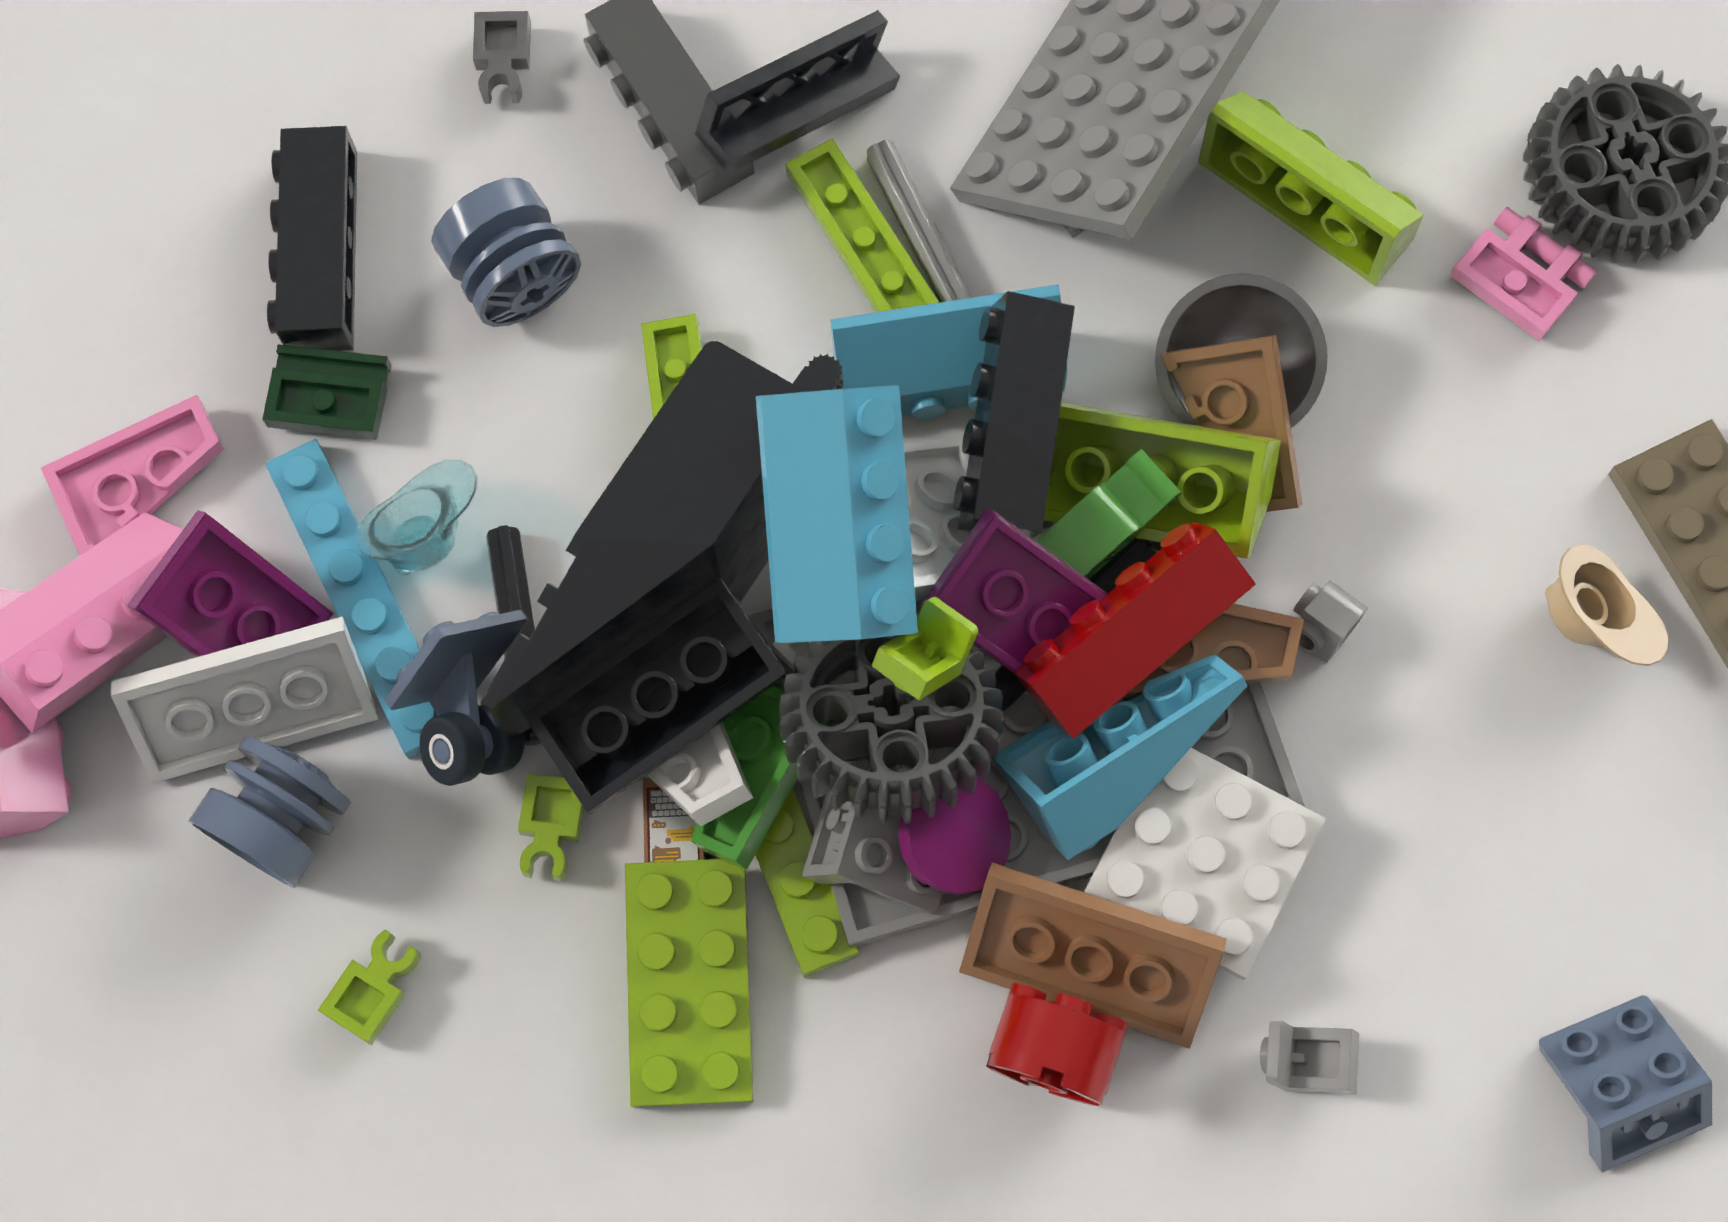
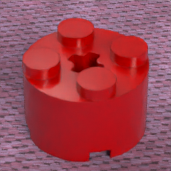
(1056, 1044)

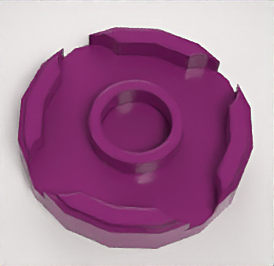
(957, 843)

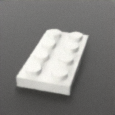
(266, 689)

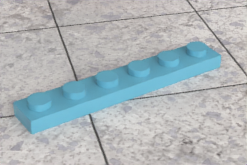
(351, 580)

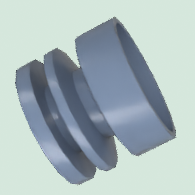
(505, 251)
(270, 810)

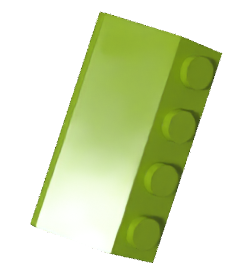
(1308, 185)
(1220, 472)

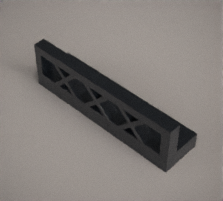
(796, 94)

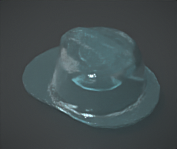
(420, 520)

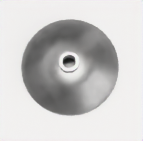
(1243, 309)

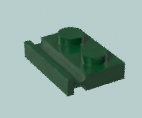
(327, 392)

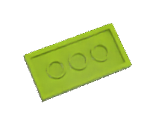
(688, 983)

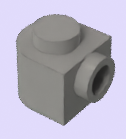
(1328, 619)

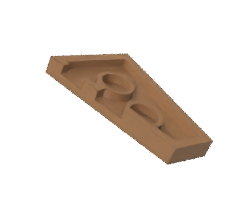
(1241, 391)
(1248, 639)

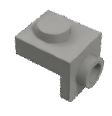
(1310, 1058)

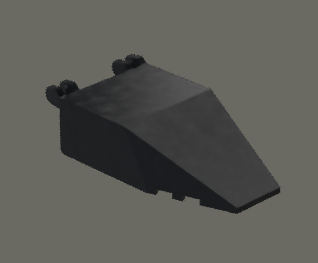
(661, 530)

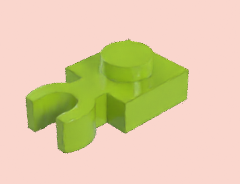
(549, 815)
(365, 996)

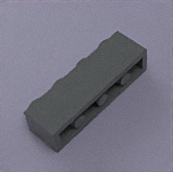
(663, 87)

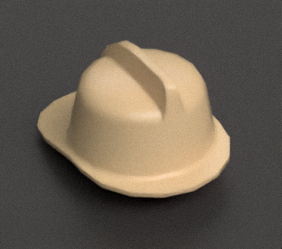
(1602, 609)

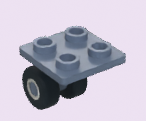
(446, 675)

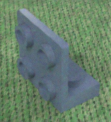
(1630, 1081)

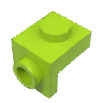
(932, 656)

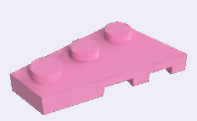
(131, 471)

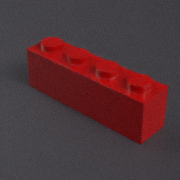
(1133, 627)

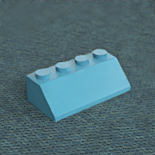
(921, 349)
(837, 514)

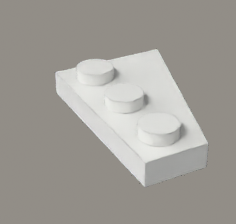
(704, 777)

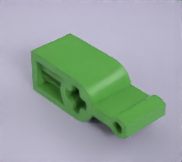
(1110, 516)

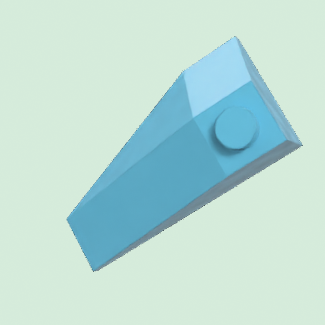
(1095, 781)

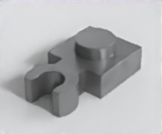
(499, 49)

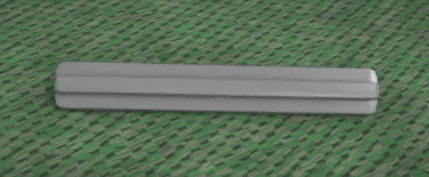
(916, 222)

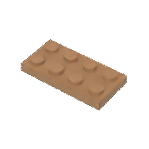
(1095, 950)

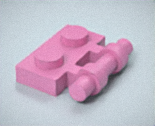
(1517, 284)

